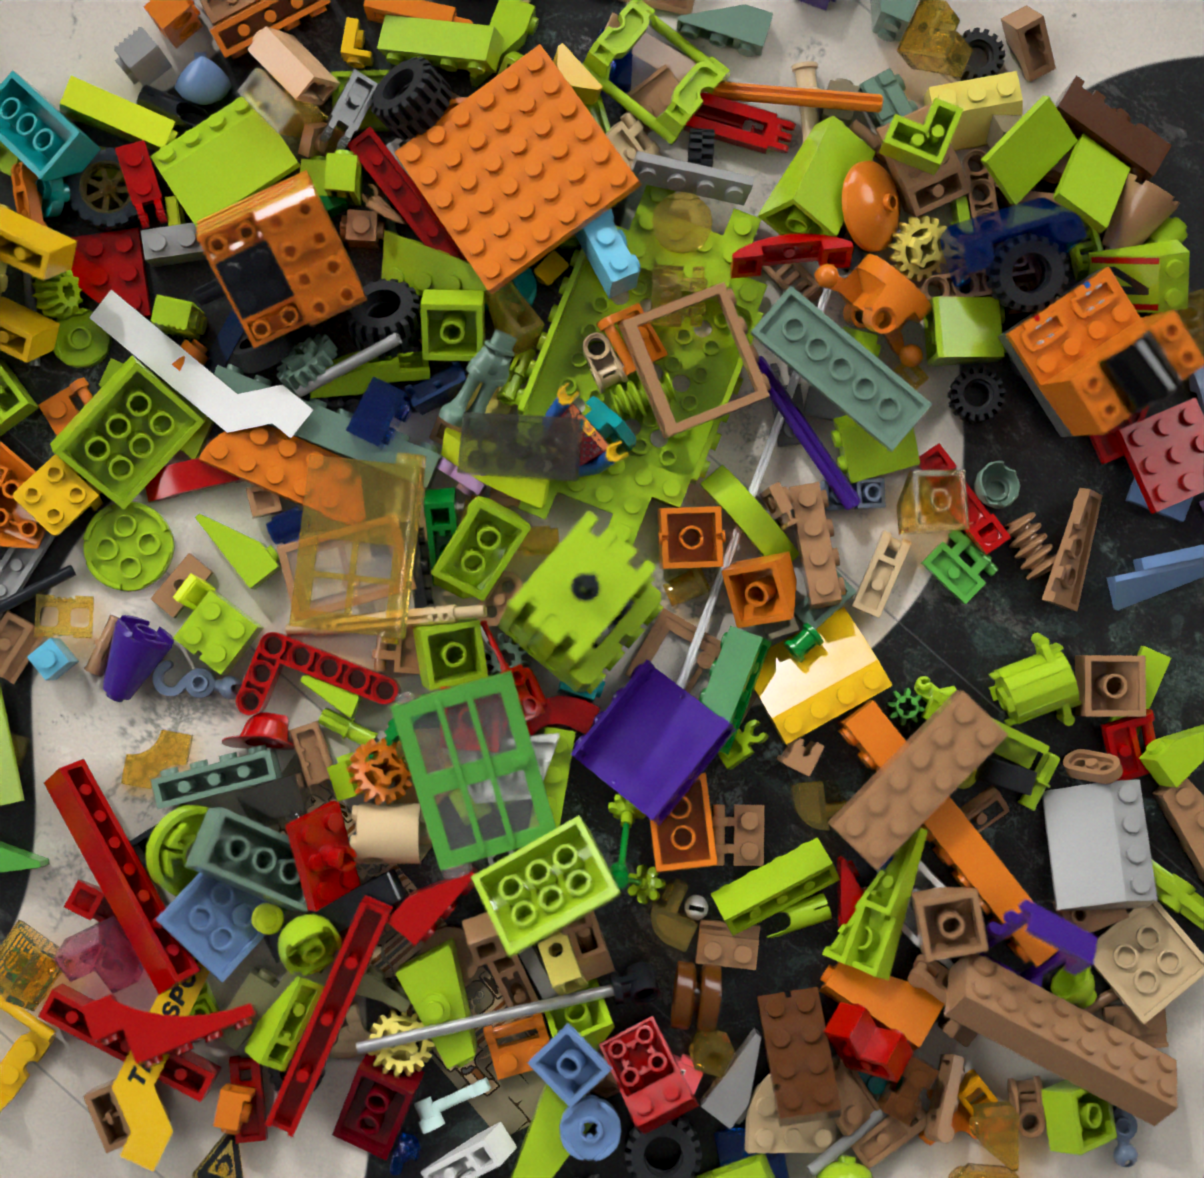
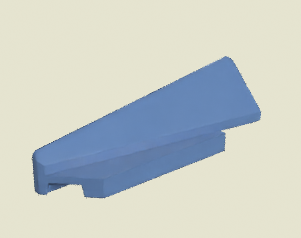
(1156, 575)

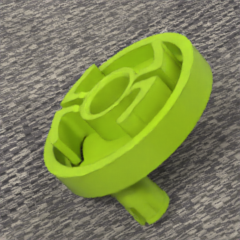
(172, 839)

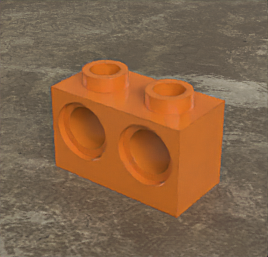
(175, 19)

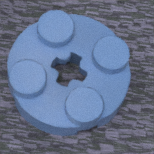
(590, 1146)

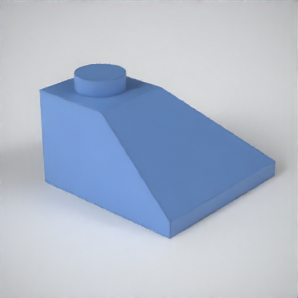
(569, 1065)

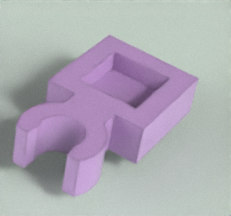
(466, 482)

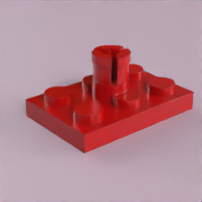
(323, 855)

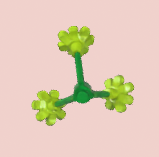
(645, 881)

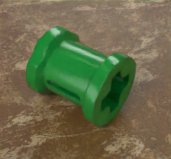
(803, 642)

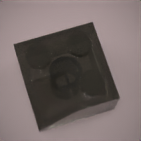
(275, 799)

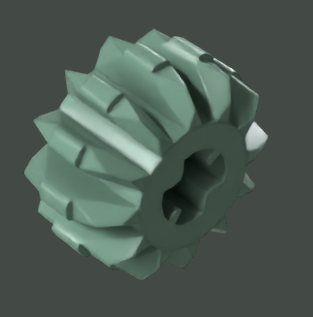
(511, 649)

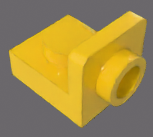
(352, 40)

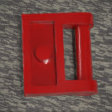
(1122, 741)

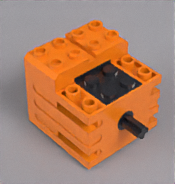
(278, 260)

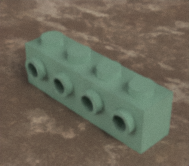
(216, 778)

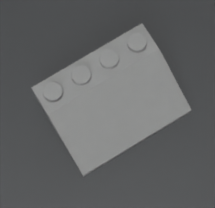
(1099, 847)

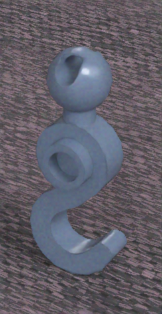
(198, 682)
(1126, 1129)

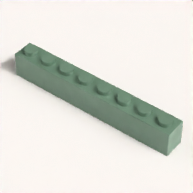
(329, 431)

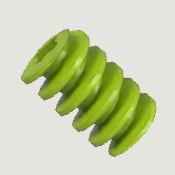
(636, 398)

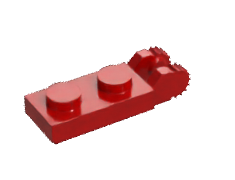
(141, 180)

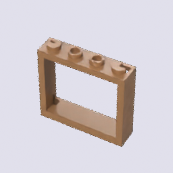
(649, 378)

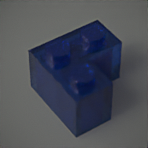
(379, 412)

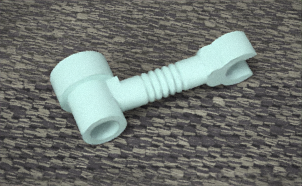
(430, 1111)

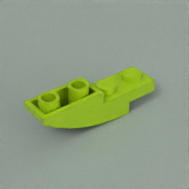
(355, 382)

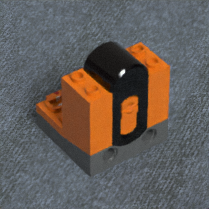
(1096, 357)

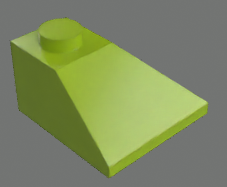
(588, 1019)

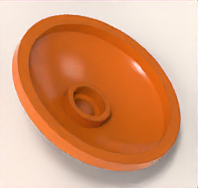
(870, 206)

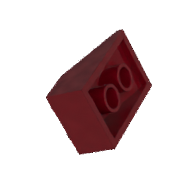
(376, 1107)

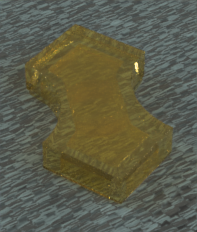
(169, 750)

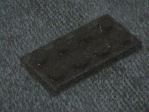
(520, 446)

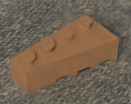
(1185, 814)

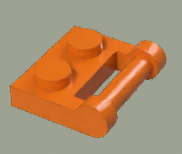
(650, 338)
(61, 409)
(513, 1056)

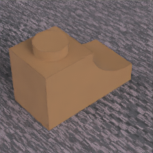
(1029, 40)

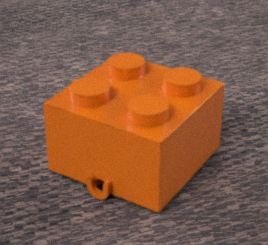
(690, 537)

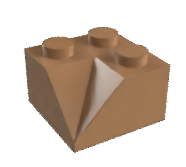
(949, 922)

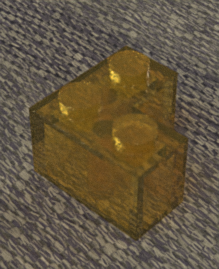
(933, 42)

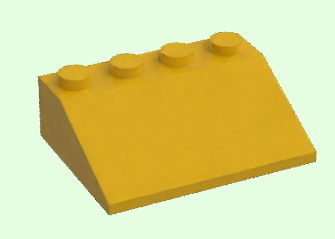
(824, 684)

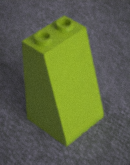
(811, 188)

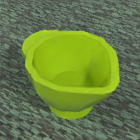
(1075, 988)

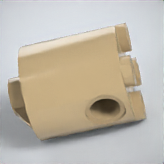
(389, 833)

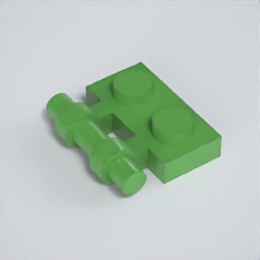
(954, 572)

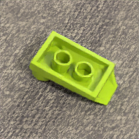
(480, 549)

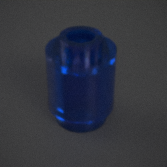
(285, 526)

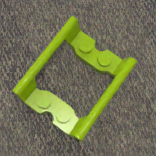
(686, 98)

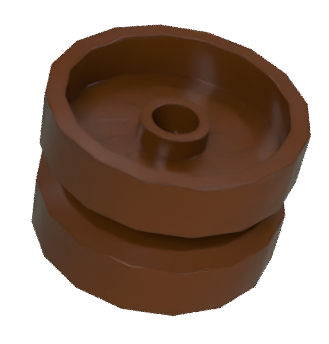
(696, 996)

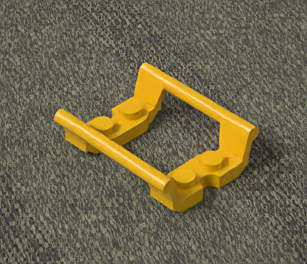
(26, 1048)

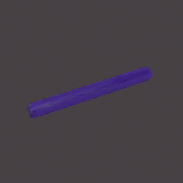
(809, 439)

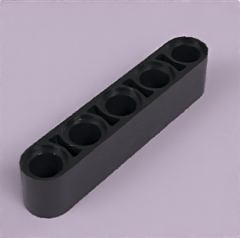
(342, 911)

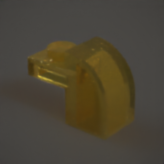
(810, 804)
(669, 924)

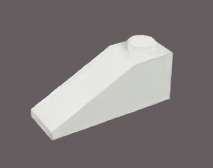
(475, 1156)

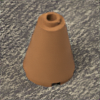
(1137, 214)

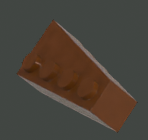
(1112, 130)

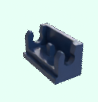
(438, 389)

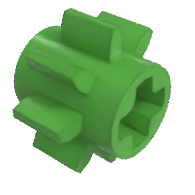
(901, 699)

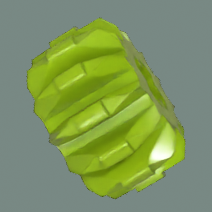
(58, 295)

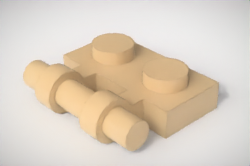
(630, 137)

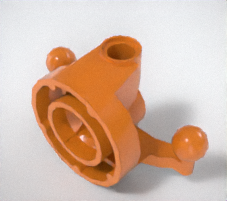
(884, 298)

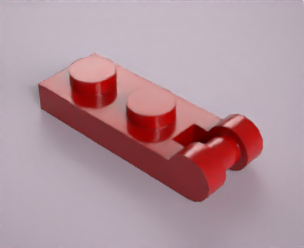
(255, 1128)

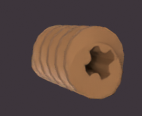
(1031, 546)

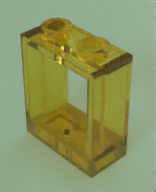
(284, 112)

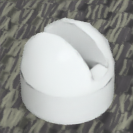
(699, 901)

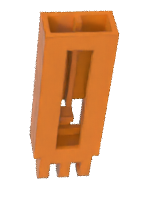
(377, 9)

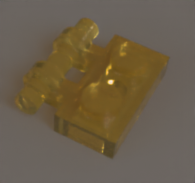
(668, 286)

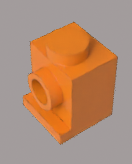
(233, 1108)

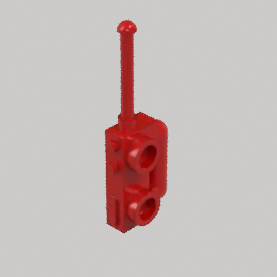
(533, 704)

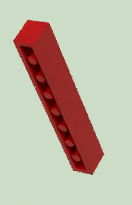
(119, 874)

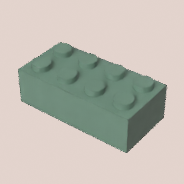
(247, 858)

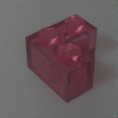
(102, 950)

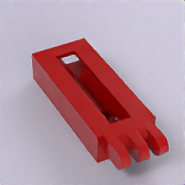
(728, 120)

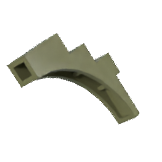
(263, 990)

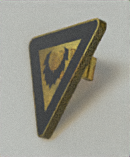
(222, 1160)

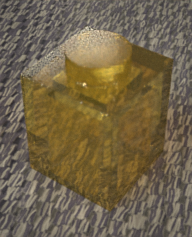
(711, 1052)

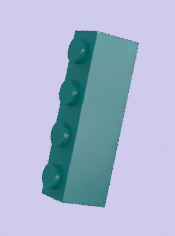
(41, 132)

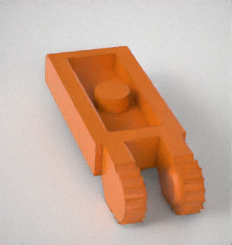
(26, 196)

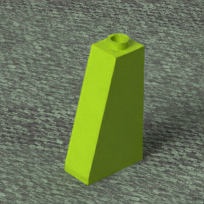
(441, 973)
(542, 1146)

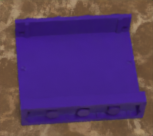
(652, 742)

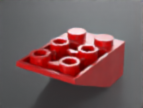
(422, 907)
(648, 1075)

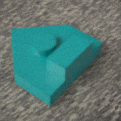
(609, 424)

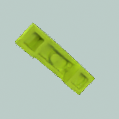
(747, 513)

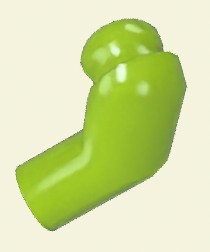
(926, 688)

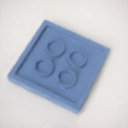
(213, 924)

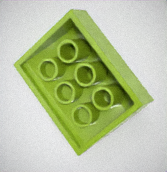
(224, 160)
(126, 432)
(545, 885)

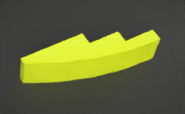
(527, 490)

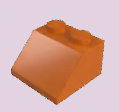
(761, 589)

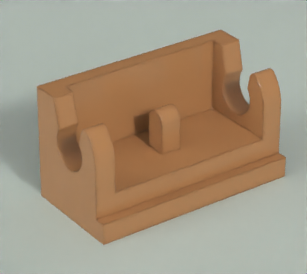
(800, 757)

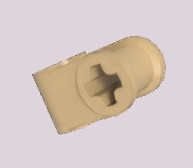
(603, 364)

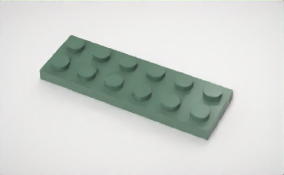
(840, 368)

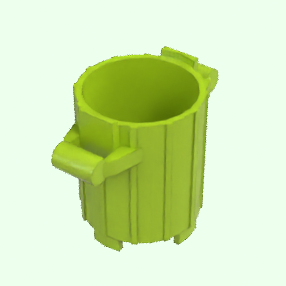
(1037, 685)

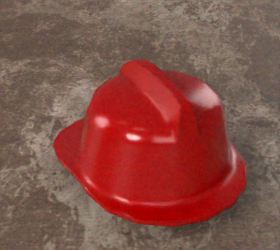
(260, 730)

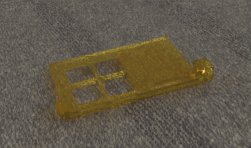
(363, 505)

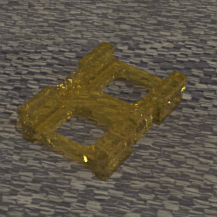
(64, 608)

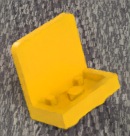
(57, 495)

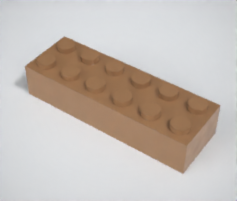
(917, 778)

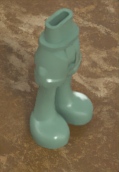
(488, 367)

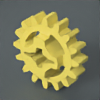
(919, 252)
(407, 1053)

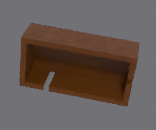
(799, 1057)

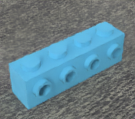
(609, 255)

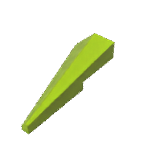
(876, 926)

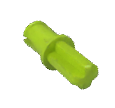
(346, 727)
(1045, 771)

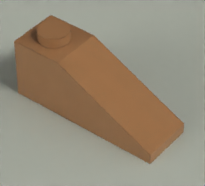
(513, 982)

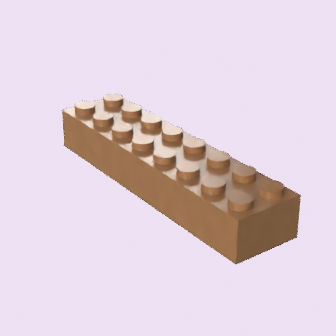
(1062, 1038)

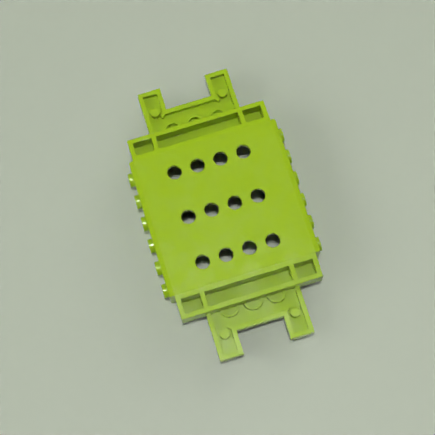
(707, 362)

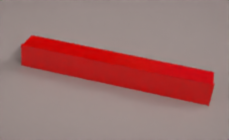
(329, 1015)

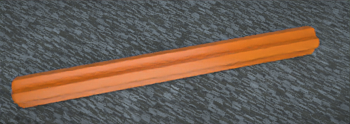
(800, 97)

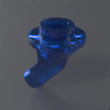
(407, 1150)

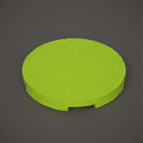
(128, 546)

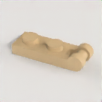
(880, 575)

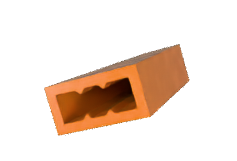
(890, 1002)

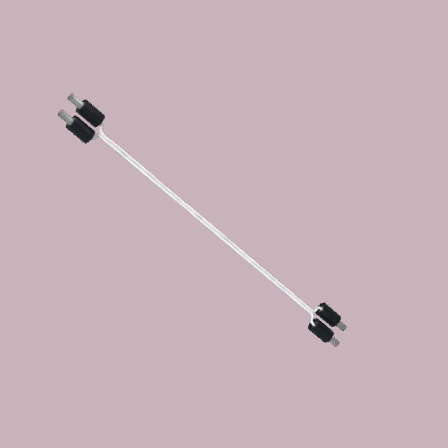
(857, 256)

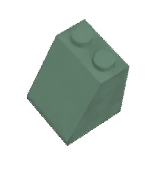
(891, 18)

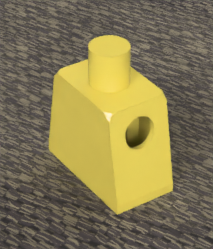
(563, 970)

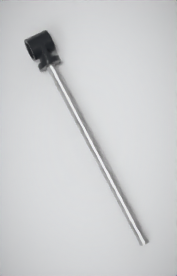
(638, 983)

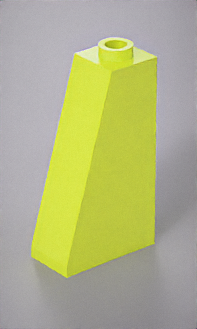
(115, 115)

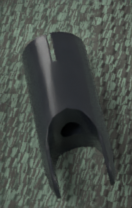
(168, 105)

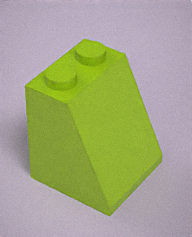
(963, 331)

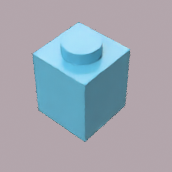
(52, 659)

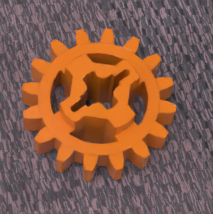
(379, 772)

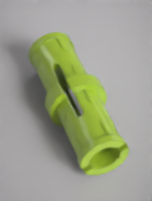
(517, 372)

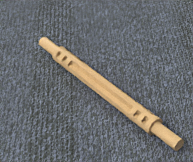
(416, 617)

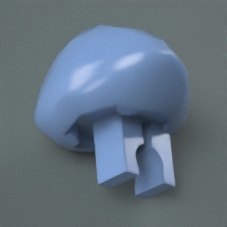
(203, 81)

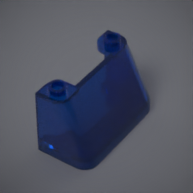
(969, 243)

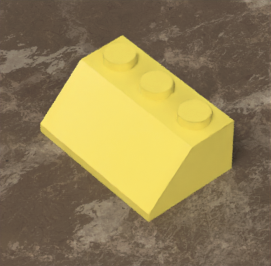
(980, 100)

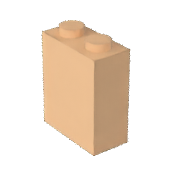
(293, 66)

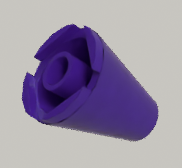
(133, 656)

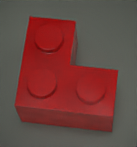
(866, 1046)

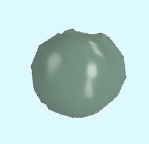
(997, 485)

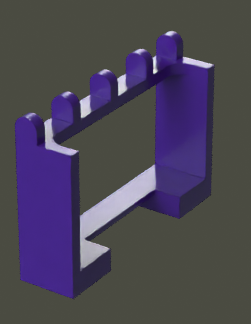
(1074, 944)

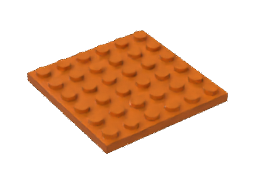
(517, 169)

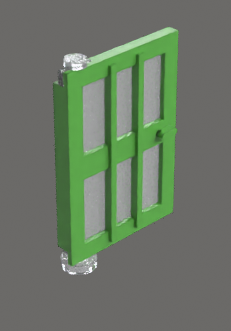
(473, 770)

